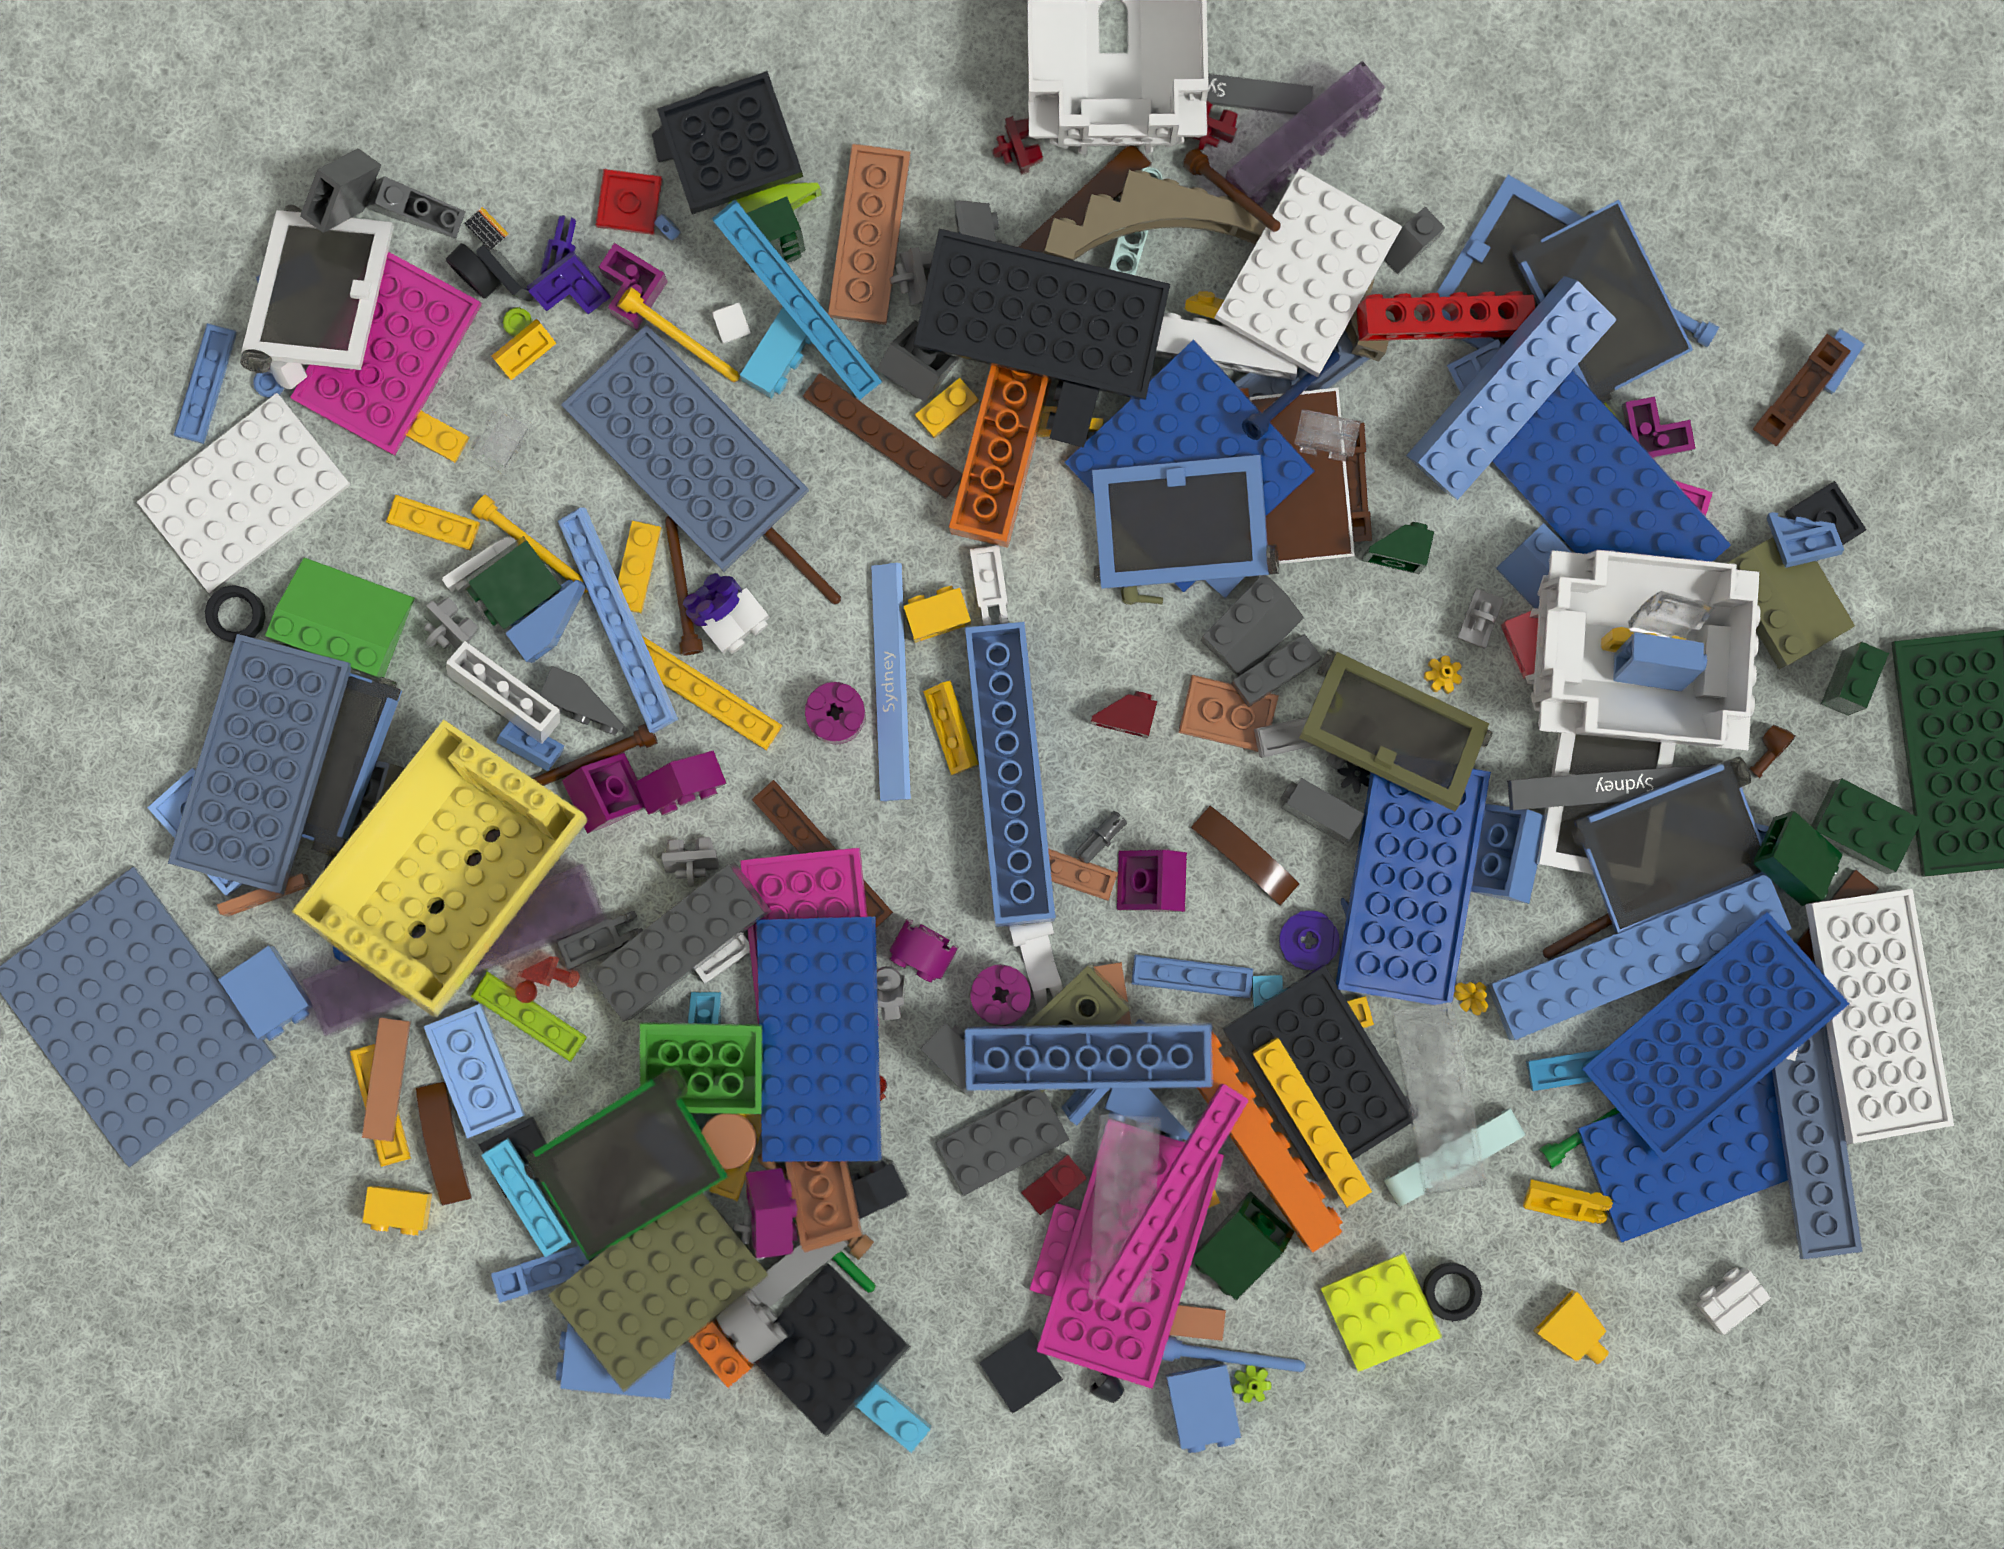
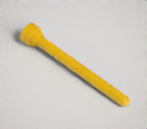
(634, 303)
(486, 509)

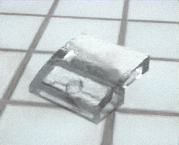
(1670, 615)

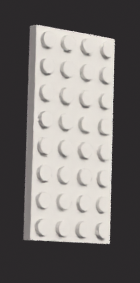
(1888, 1035)

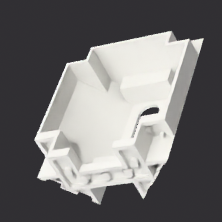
(1117, 98)
(1603, 591)

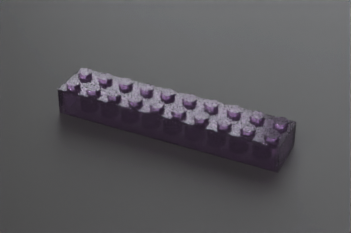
(553, 912)

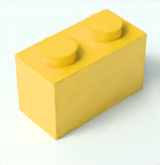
(937, 613)
(397, 1208)

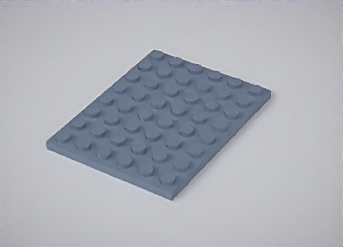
(131, 1016)

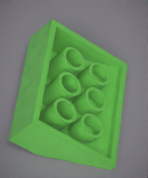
(340, 617)
(716, 1061)

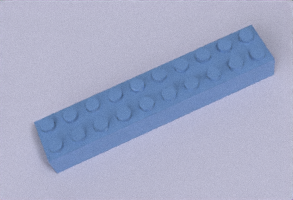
(1010, 774)
(1631, 958)

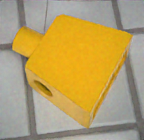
(1574, 1329)

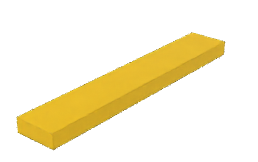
(713, 697)

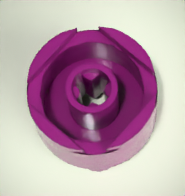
(820, 704)
(922, 950)
(1007, 979)

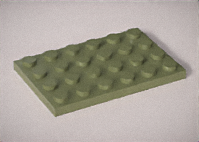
(657, 1289)

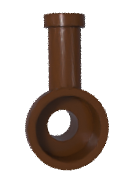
(1775, 741)

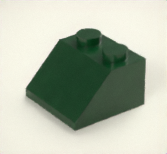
(1403, 549)

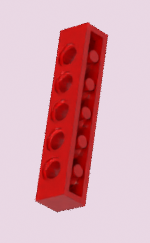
(1375, 326)

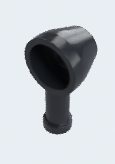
(1110, 1389)

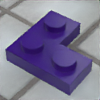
(567, 278)

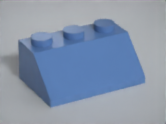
(1529, 563)
(1507, 853)

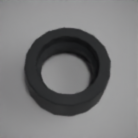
(473, 271)
(224, 594)
(1474, 1286)

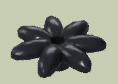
(1352, 778)

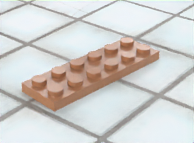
(869, 234)

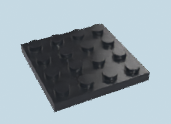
(729, 142)
(832, 1350)

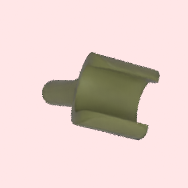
(1131, 596)

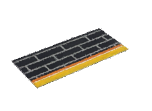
(486, 228)

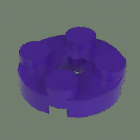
(713, 599)
(1321, 929)

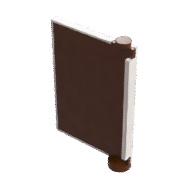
(1317, 514)

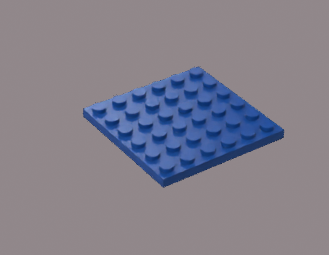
(1191, 416)

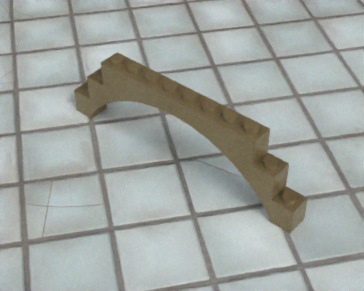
(1158, 204)

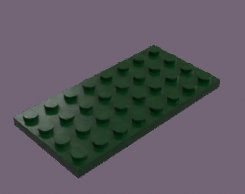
(1954, 747)

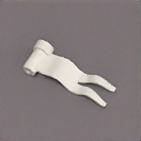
(1038, 960)

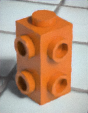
(721, 1353)

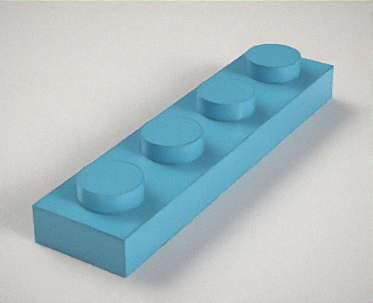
(526, 1198)

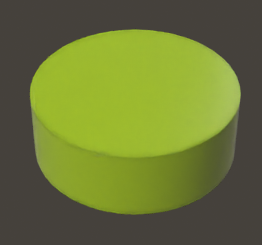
(516, 320)

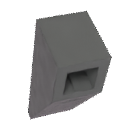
(414, 207)
(574, 695)

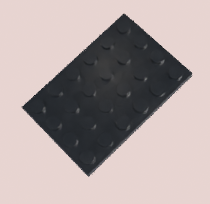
(1332, 1059)

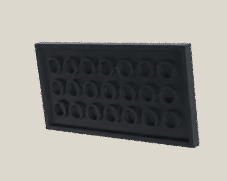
(1041, 314)

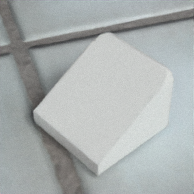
(731, 323)

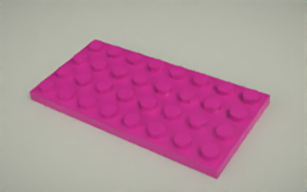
(1133, 1340)

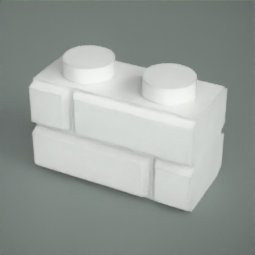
(1732, 1299)

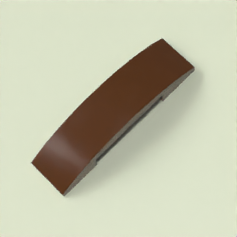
(1802, 390)
(1358, 490)
(1245, 855)
(442, 1143)

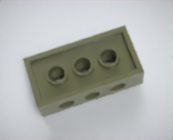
(1067, 1003)

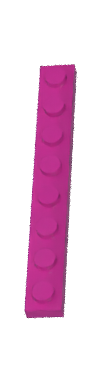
(1172, 1197)

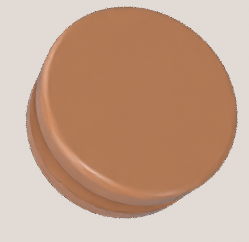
(731, 1139)

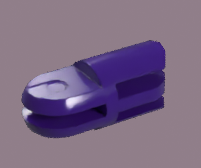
(558, 245)

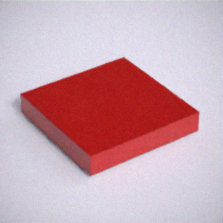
(628, 201)

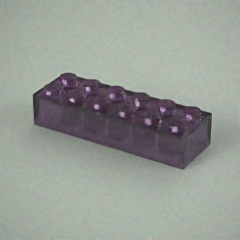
(1308, 134)

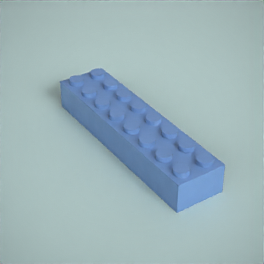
(1511, 387)
(1089, 1056)

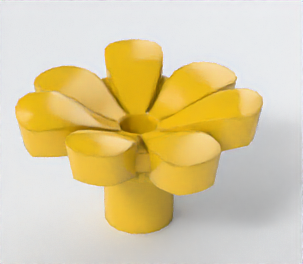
(1440, 678)
(1472, 997)

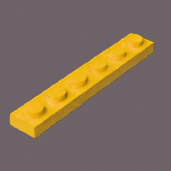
(1311, 1122)

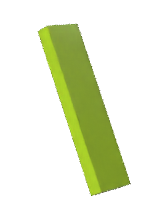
(529, 1017)

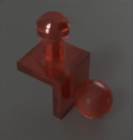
(542, 974)

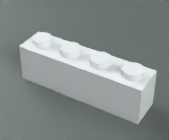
(503, 692)

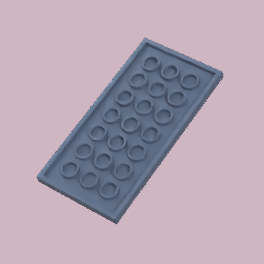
(685, 448)
(260, 764)

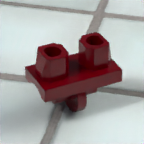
(1222, 129)
(1024, 157)

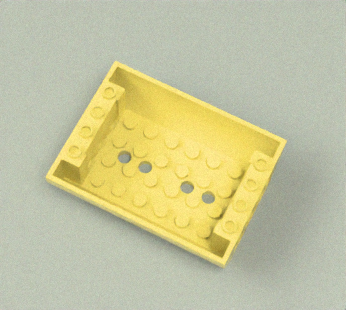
(417, 854)

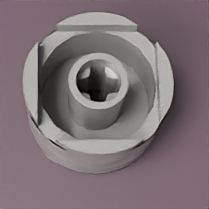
(751, 1326)

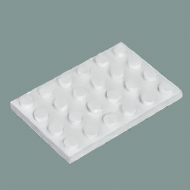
(1309, 273)
(243, 493)

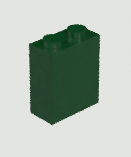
(512, 583)
(1854, 678)
(1798, 858)

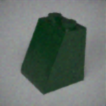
(1243, 1246)

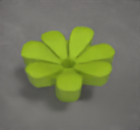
(1249, 1378)

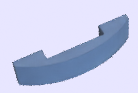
(537, 1273)

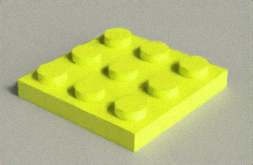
(1381, 1312)

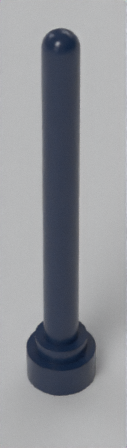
(1257, 424)

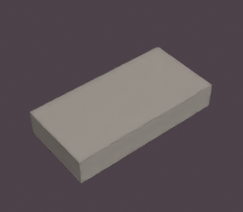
(1280, 738)

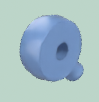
(667, 227)

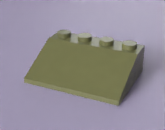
(1795, 604)

